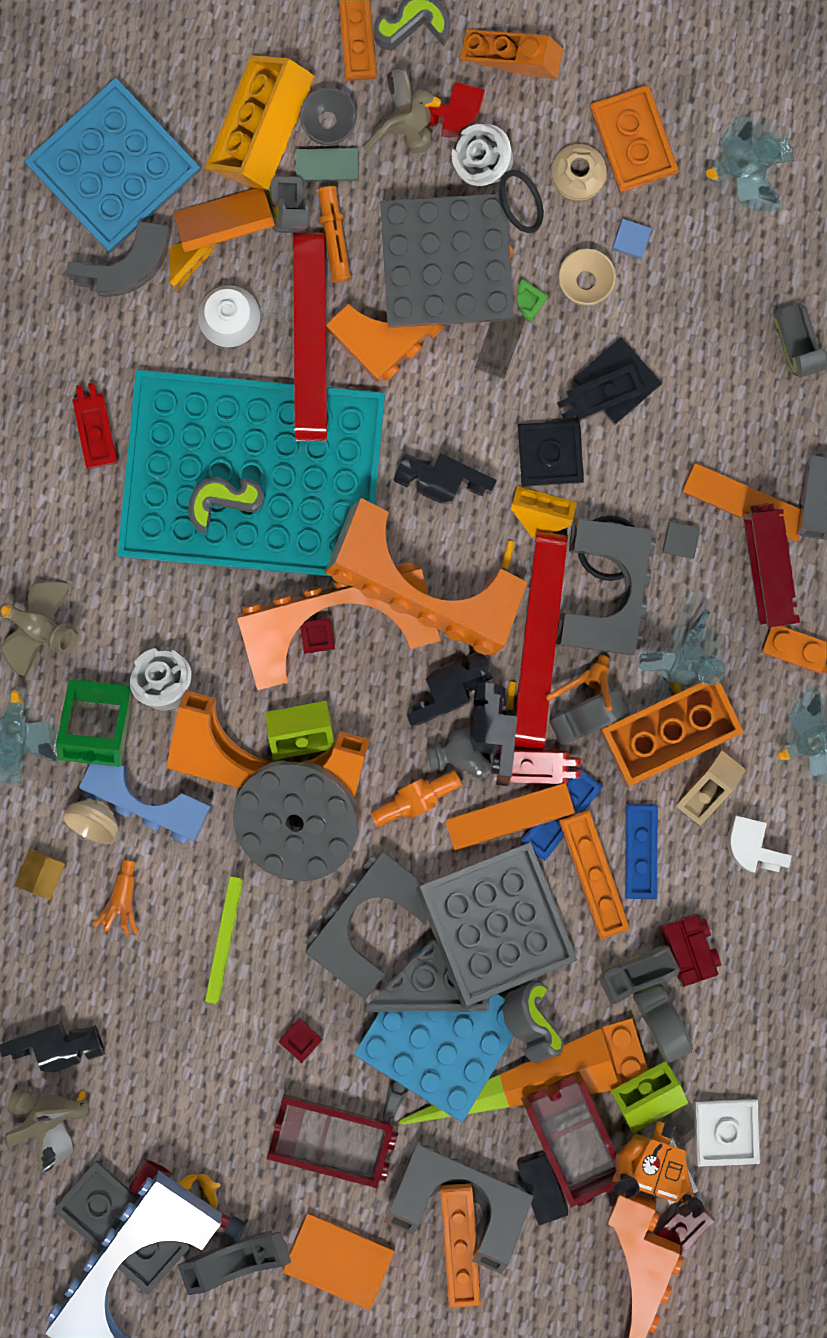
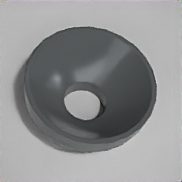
(331, 101)

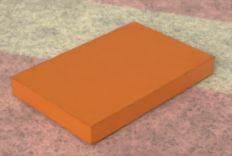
(634, 138)
(223, 219)
(339, 1261)

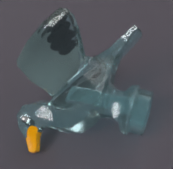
(749, 163)
(687, 663)
(809, 721)
(21, 738)

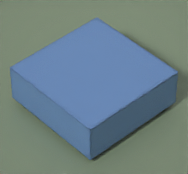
(632, 239)

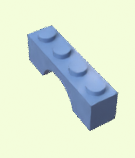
(182, 815)

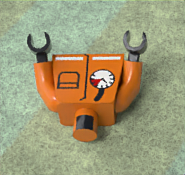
(657, 1170)

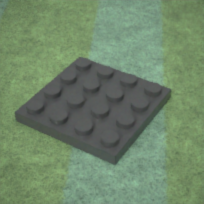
(446, 261)
(496, 924)

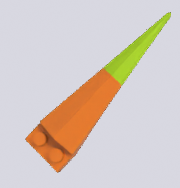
(602, 1057)

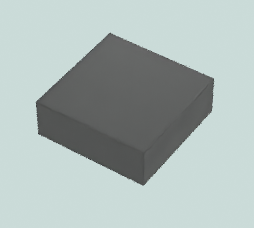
(681, 540)

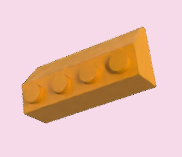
(260, 121)

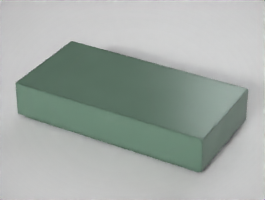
(327, 165)

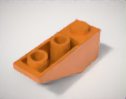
(513, 52)

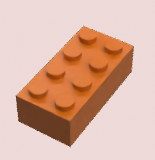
(671, 732)

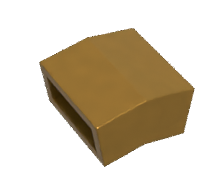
(39, 874)

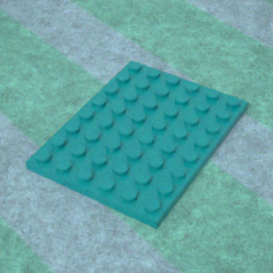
(238, 431)

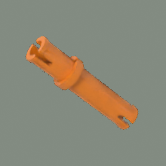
(334, 235)

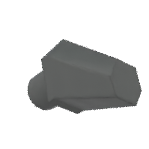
(395, 1096)

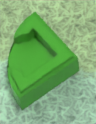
(529, 300)

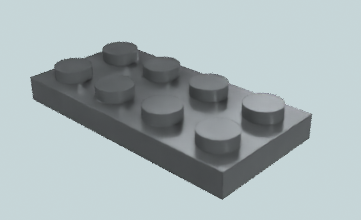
(96, 1207)

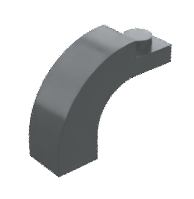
(133, 271)
(234, 1260)

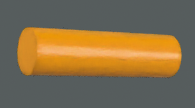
(508, 554)
(511, 696)

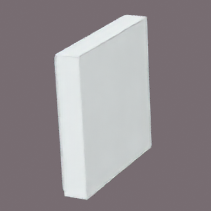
(726, 1132)

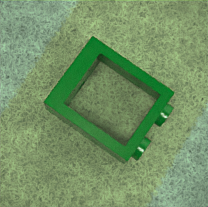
(88, 748)

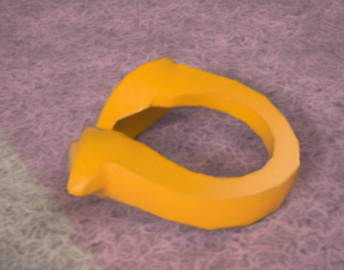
(207, 1184)

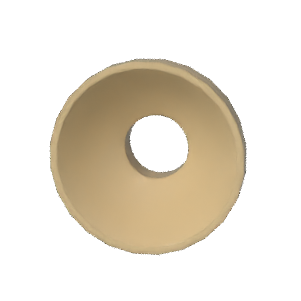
(577, 187)
(587, 261)
(92, 821)

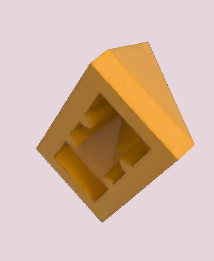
(186, 263)
(542, 511)

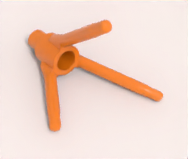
(594, 678)

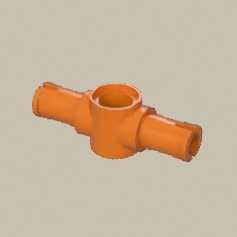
(416, 798)

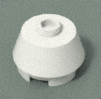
(482, 154)
(228, 316)
(160, 679)

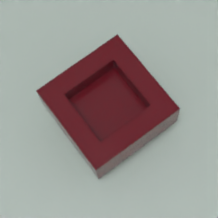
(317, 636)
(300, 1040)

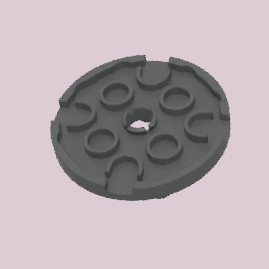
(304, 791)

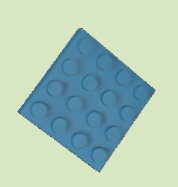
(112, 165)
(438, 1053)

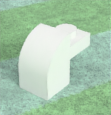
(745, 845)

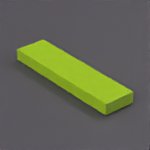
(224, 939)

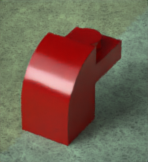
(460, 112)

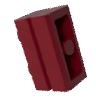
(691, 949)

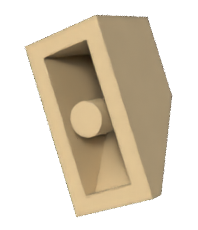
(711, 788)

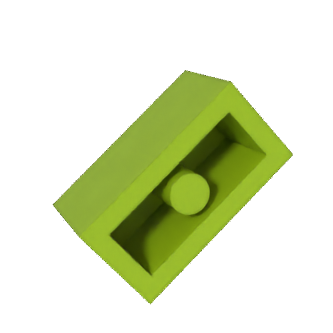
(299, 730)
(649, 1097)

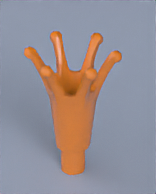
(120, 901)

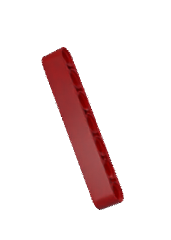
(309, 337)
(540, 639)

